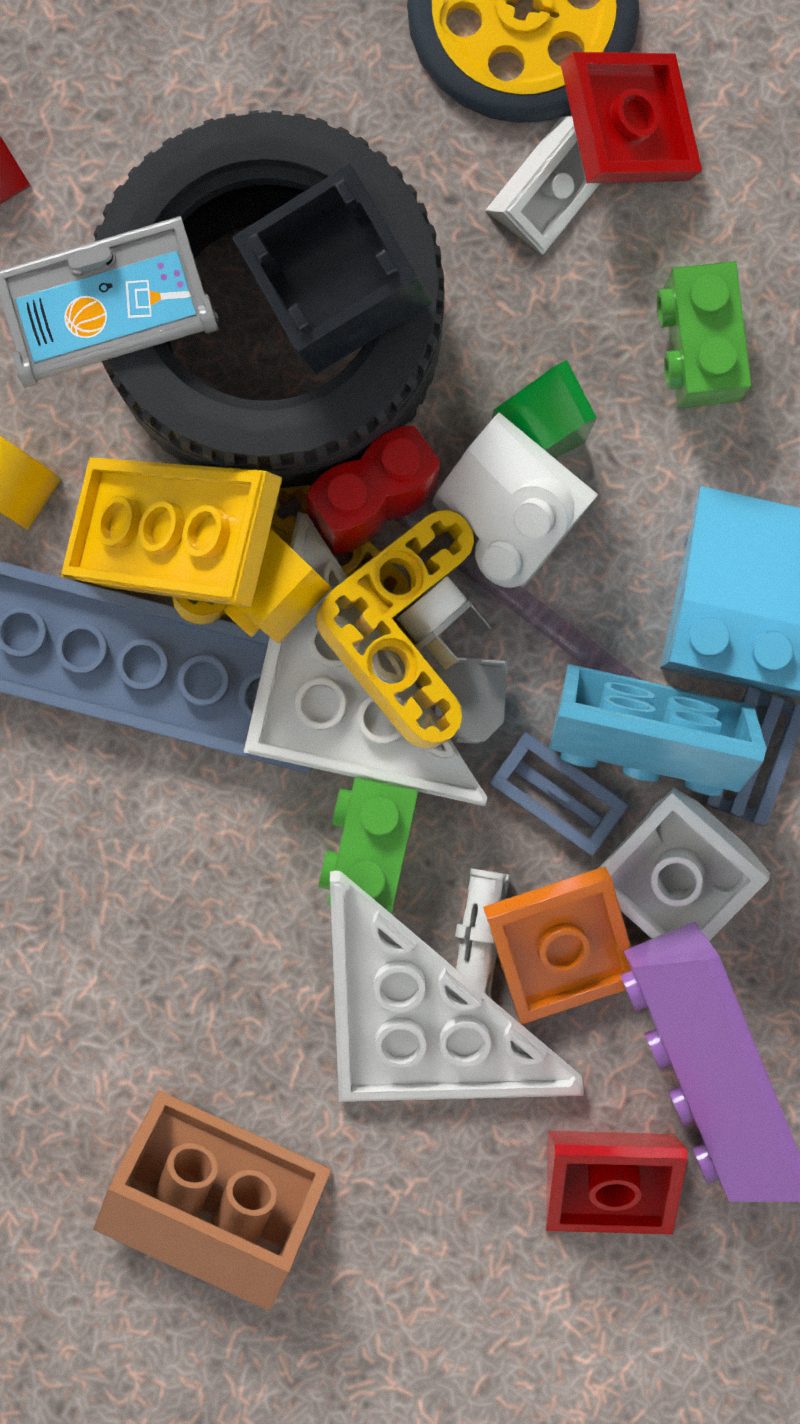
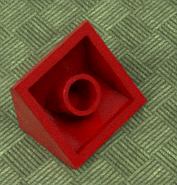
(614, 1182)

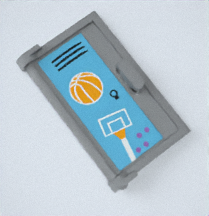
(106, 310)

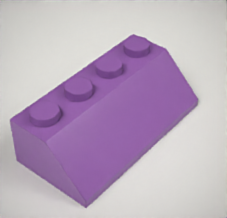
(715, 1065)

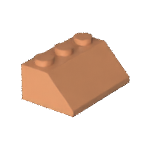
(212, 1200)

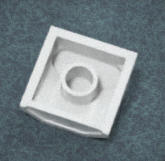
(514, 501)
(683, 869)

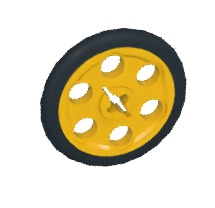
(539, 92)

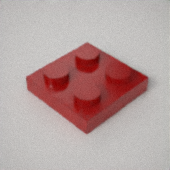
(630, 117)

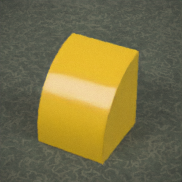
(23, 484)

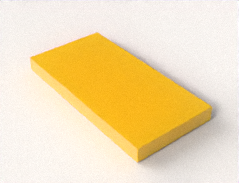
(172, 529)

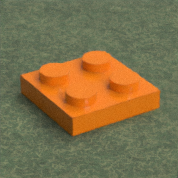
(560, 944)

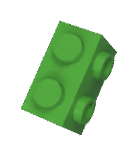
(705, 335)
(373, 838)

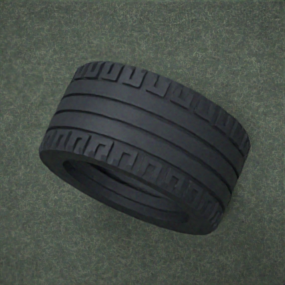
(229, 179)

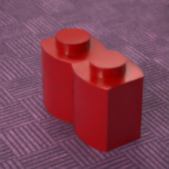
(386, 484)

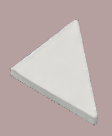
(323, 718)
(418, 1024)

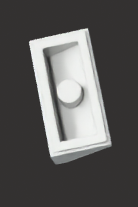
(545, 189)

